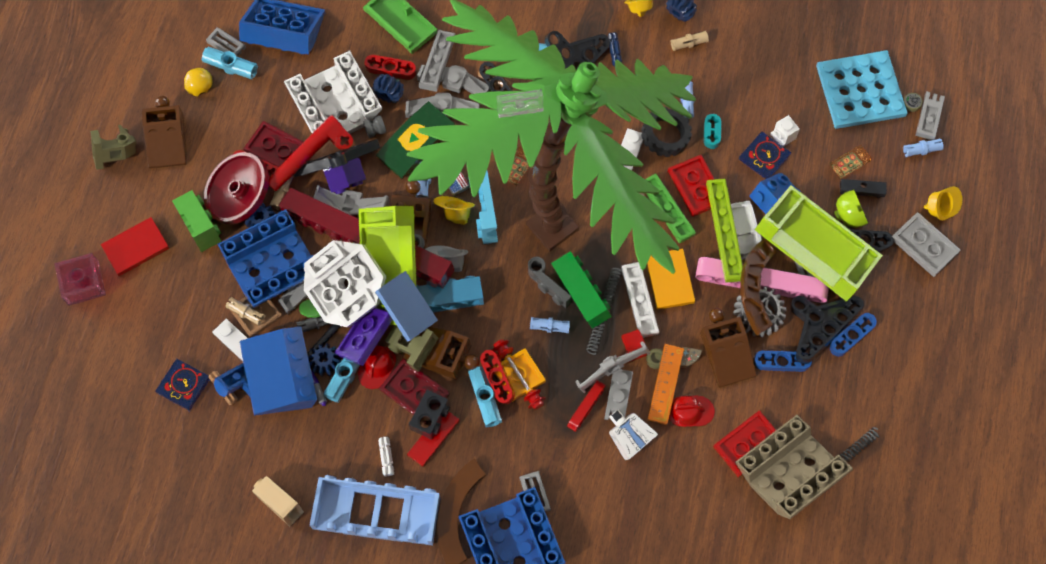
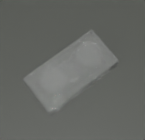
(519, 103)

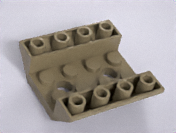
(782, 460)

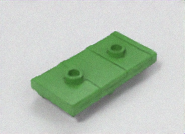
(401, 22)

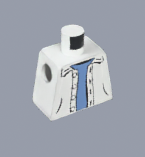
(630, 433)

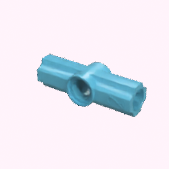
(221, 59)
(339, 383)
(487, 407)

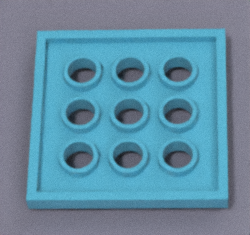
(855, 98)

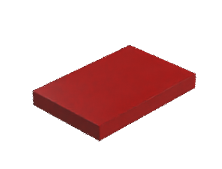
(691, 180)
(134, 246)
(743, 440)

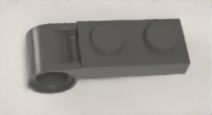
(547, 285)

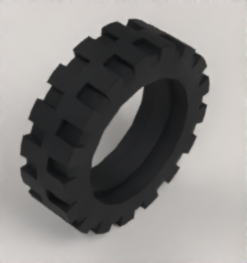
(663, 148)

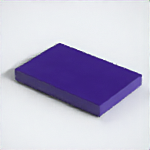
(364, 336)

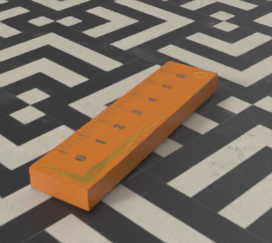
(665, 384)

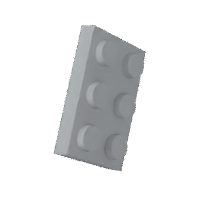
(925, 244)

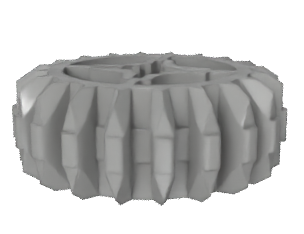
(766, 297)

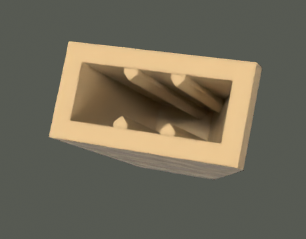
(277, 500)

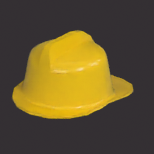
(639, 6)
(945, 203)
(454, 208)

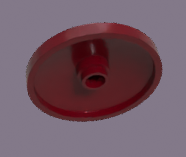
(236, 188)

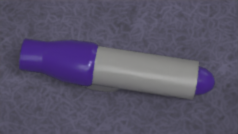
(319, 393)

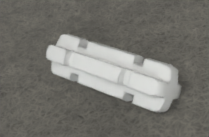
(386, 456)

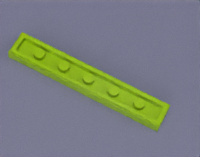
(725, 230)

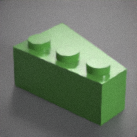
(197, 220)

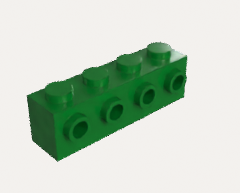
(581, 290)

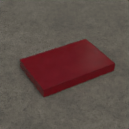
(272, 144)
(408, 386)

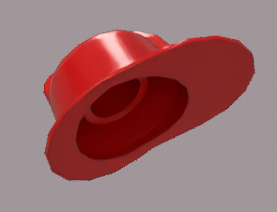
(377, 367)
(691, 411)

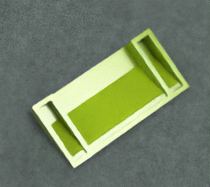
(390, 240)
(818, 243)

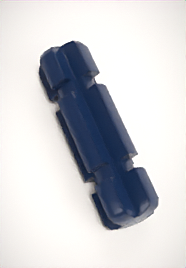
(614, 48)

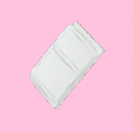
(745, 224)

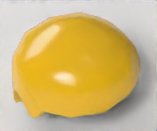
(197, 81)

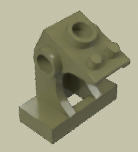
(112, 150)
(418, 348)

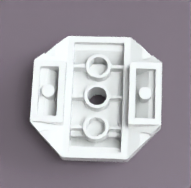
(326, 278)

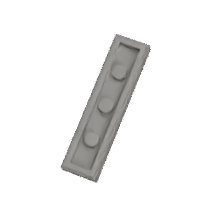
(436, 61)

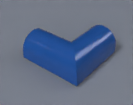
(231, 381)

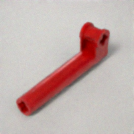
(329, 130)

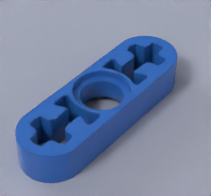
(856, 327)
(777, 367)

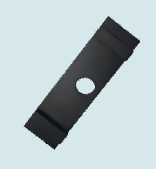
(871, 188)

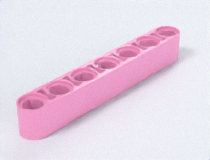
(782, 282)

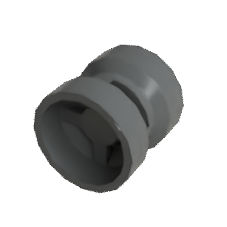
(374, 126)

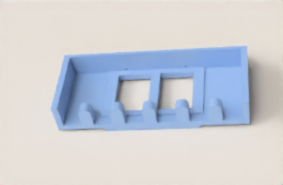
(335, 502)

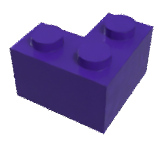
(342, 176)

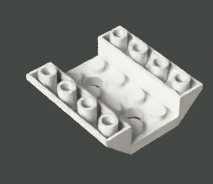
(348, 95)

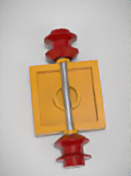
(522, 374)

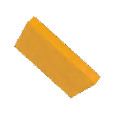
(669, 288)

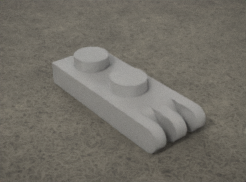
(929, 116)
(619, 392)

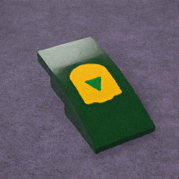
(407, 138)

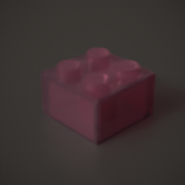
(80, 279)

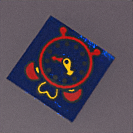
(764, 155)
(182, 384)

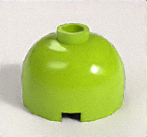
(850, 210)

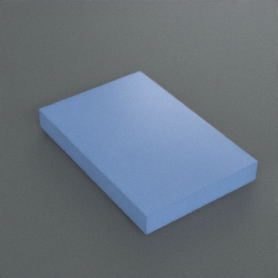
(406, 306)

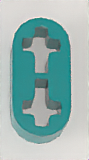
(708, 131)

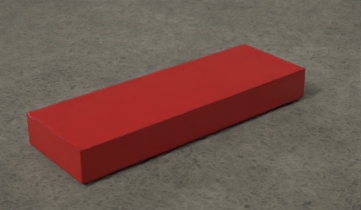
(425, 447)

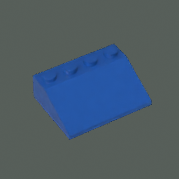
(281, 25)
(278, 371)

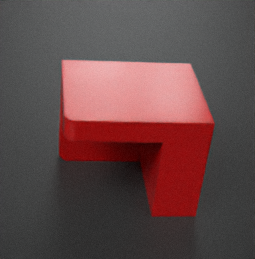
(632, 342)

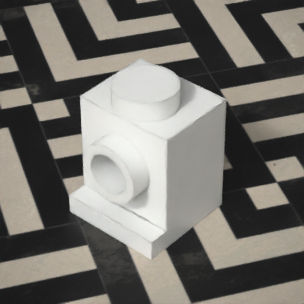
(785, 131)

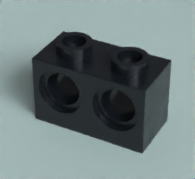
(424, 413)

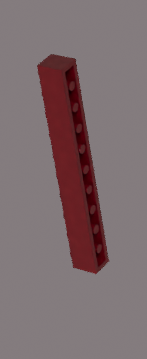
(345, 228)

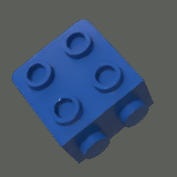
(770, 191)

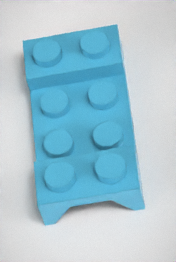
(487, 222)

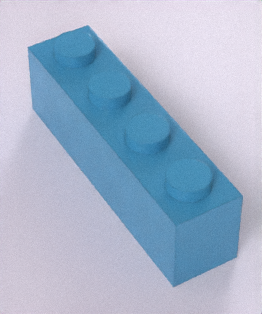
(455, 295)

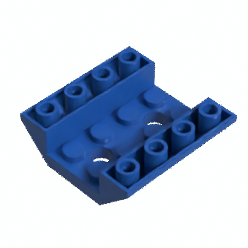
(264, 249)
(527, 537)

